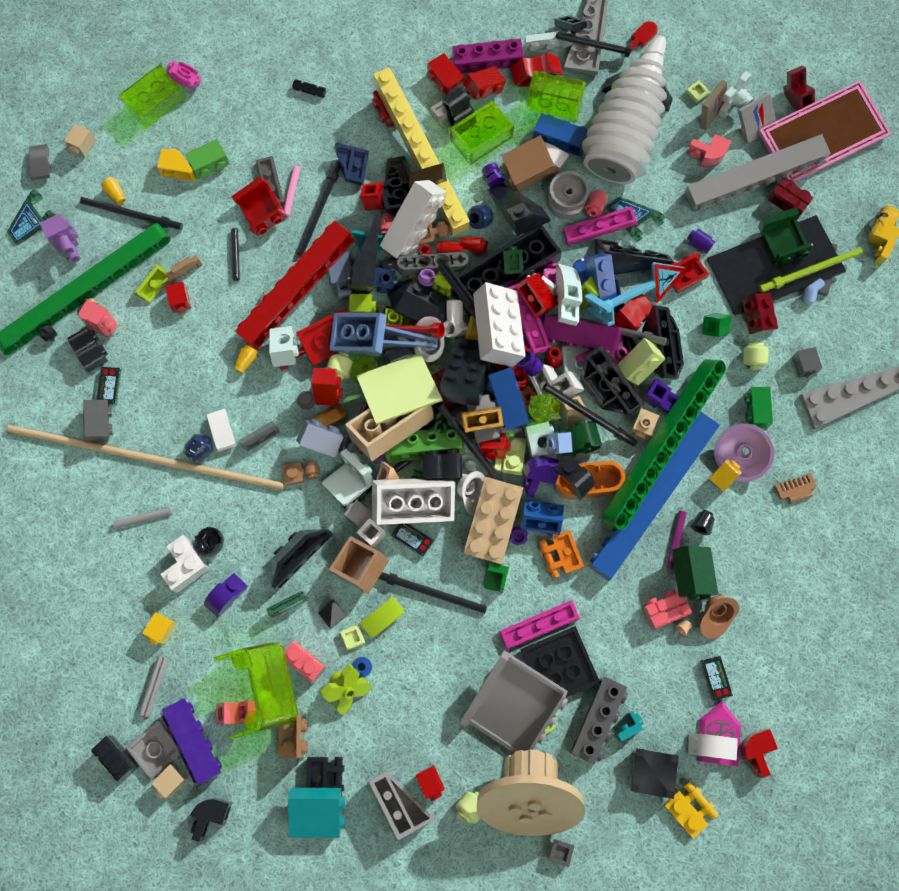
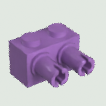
(62, 236)

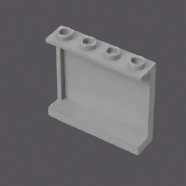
(515, 705)

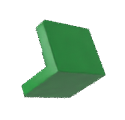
(716, 324)
(496, 577)

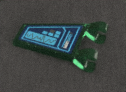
(641, 212)
(28, 219)

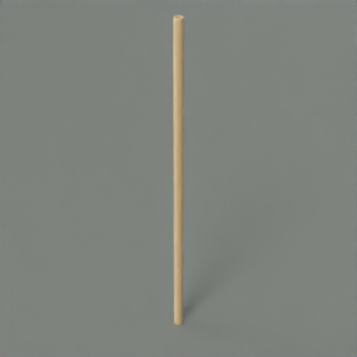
(146, 457)

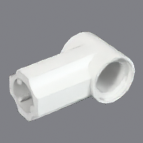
(455, 325)

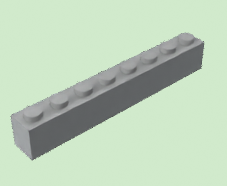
(757, 172)

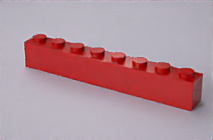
(295, 284)

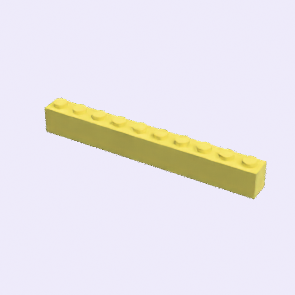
(418, 145)

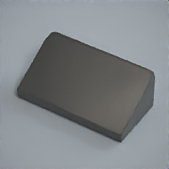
(259, 436)

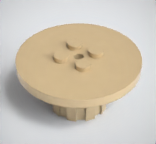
(530, 797)

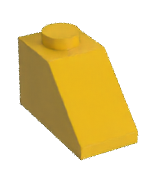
(174, 165)

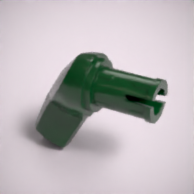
(439, 420)

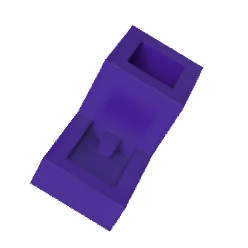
(539, 470)

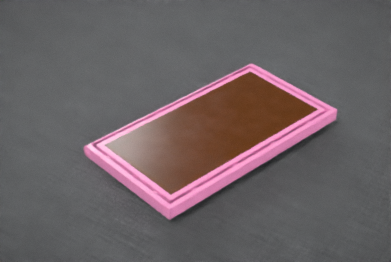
(843, 118)

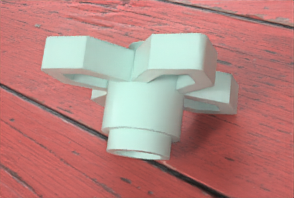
(736, 96)

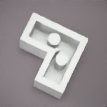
(566, 383)
(188, 566)

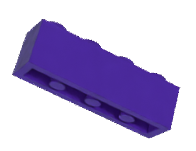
(190, 742)

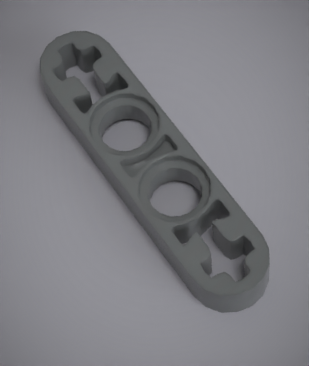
(432, 260)

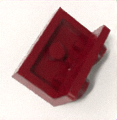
(759, 313)

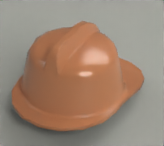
(718, 616)

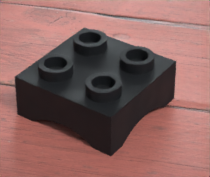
(654, 773)

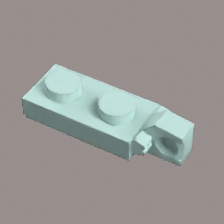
(544, 40)

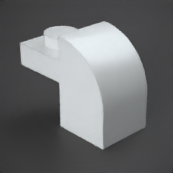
(712, 746)

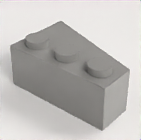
(398, 806)

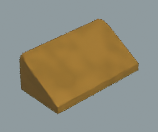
(331, 416)
(482, 419)

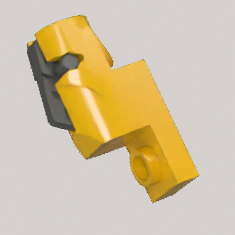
(884, 232)

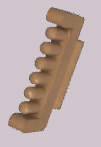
(183, 266)
(796, 493)

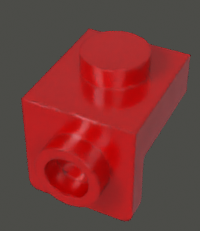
(496, 450)

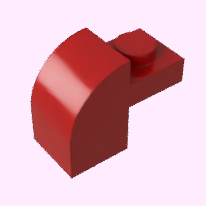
(372, 196)
(754, 747)

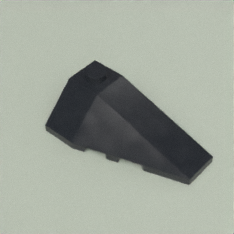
(395, 184)
(518, 210)
(630, 258)

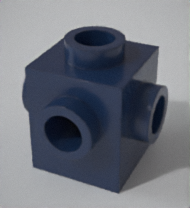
(389, 281)

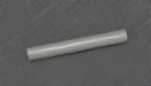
(142, 517)

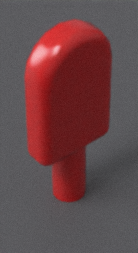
(643, 34)

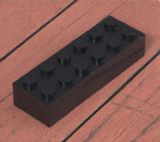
(537, 253)

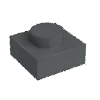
(561, 852)

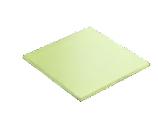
(399, 388)

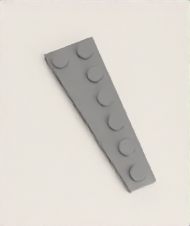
(585, 58)
(842, 398)

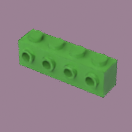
(425, 440)

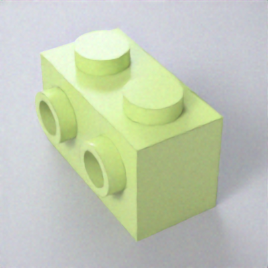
(641, 361)

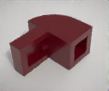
(797, 90)

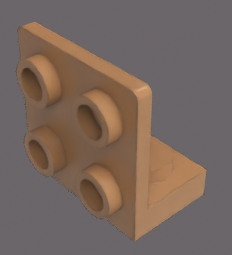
(292, 739)

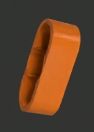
(607, 475)

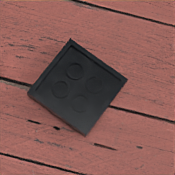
(563, 661)

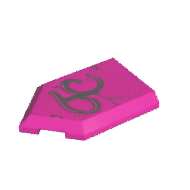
(723, 723)

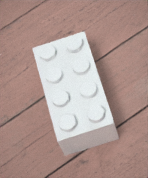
(413, 218)
(499, 325)
(413, 500)

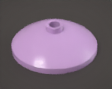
(748, 436)

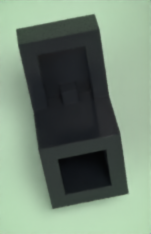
(578, 478)
(207, 811)

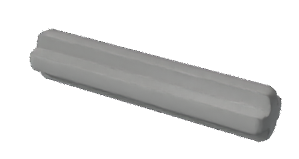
(153, 686)

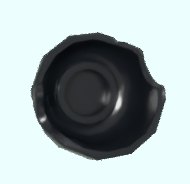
(209, 542)

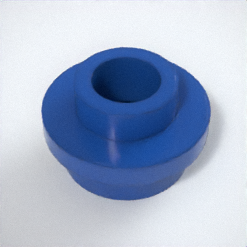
(368, 664)

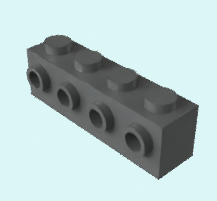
(598, 720)

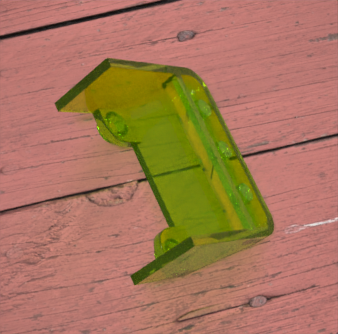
(269, 684)

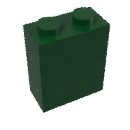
(695, 572)

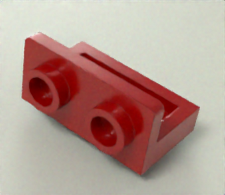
(694, 272)

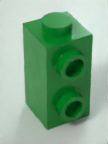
(759, 407)

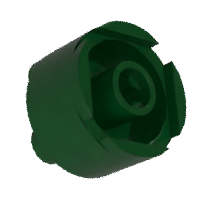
(584, 437)

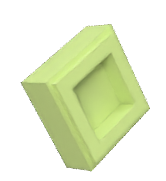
(697, 92)
(352, 637)

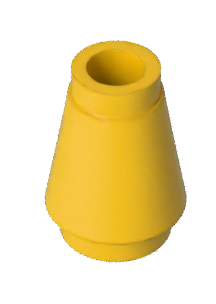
(113, 190)
(245, 358)

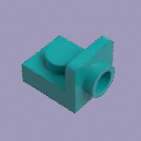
(626, 730)

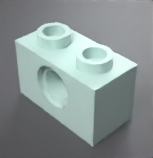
(283, 347)
(533, 433)

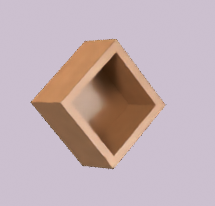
(359, 564)

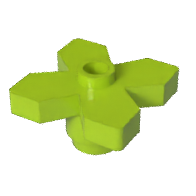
(343, 687)

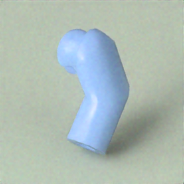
(811, 291)

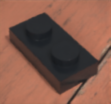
(571, 24)

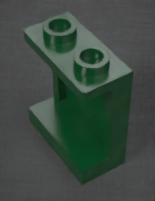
(784, 236)

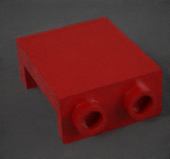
(259, 206)

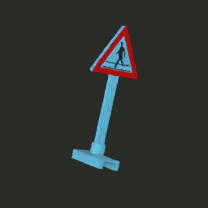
(663, 279)

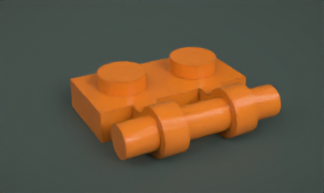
(566, 551)

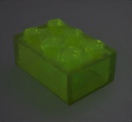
(556, 95)
(152, 96)
(481, 132)

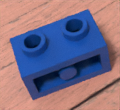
(542, 517)

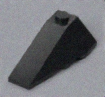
(362, 272)

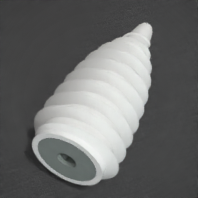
(628, 119)

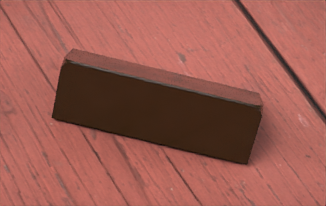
(434, 173)

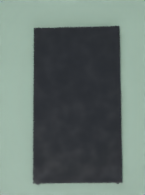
(750, 265)

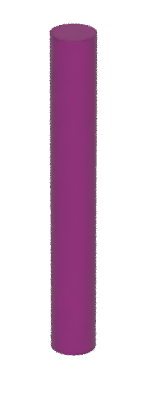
(676, 537)

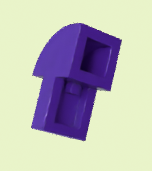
(660, 396)
(224, 594)

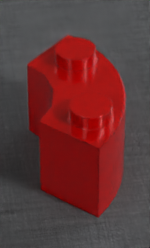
(524, 68)

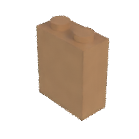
(528, 164)

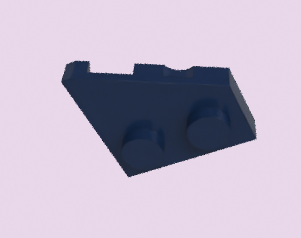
(352, 162)

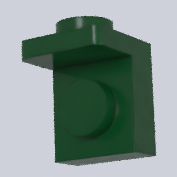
(512, 260)

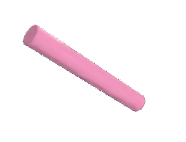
(291, 190)

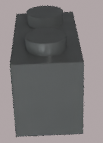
(96, 420)

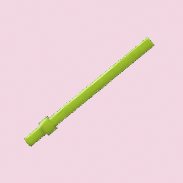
(779, 282)

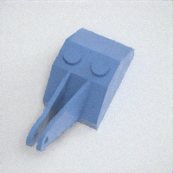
(365, 332)

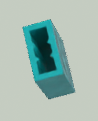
(315, 812)

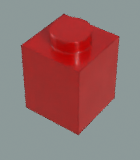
(178, 297)

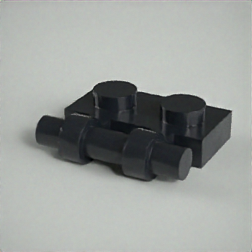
(318, 772)

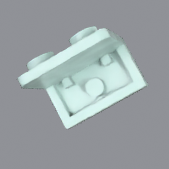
(349, 479)

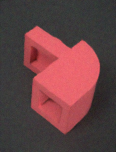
(712, 154)
(233, 712)

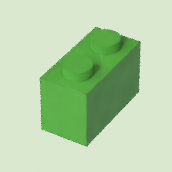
(207, 159)

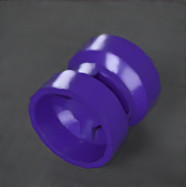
(492, 173)
(530, 364)

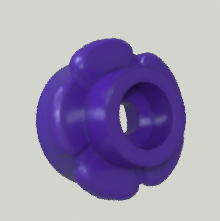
(518, 540)

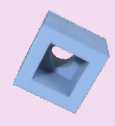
(559, 442)

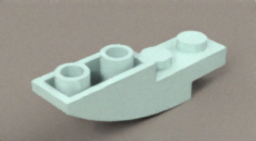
(569, 294)

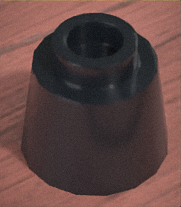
(703, 522)

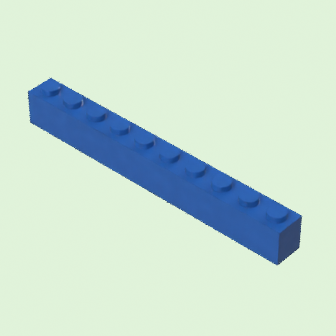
(623, 541)

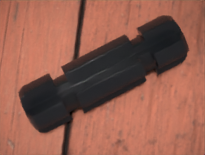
(309, 88)

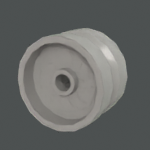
(568, 195)

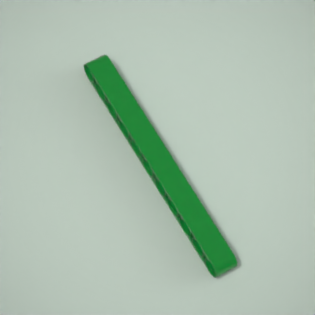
(82, 288)
(663, 444)

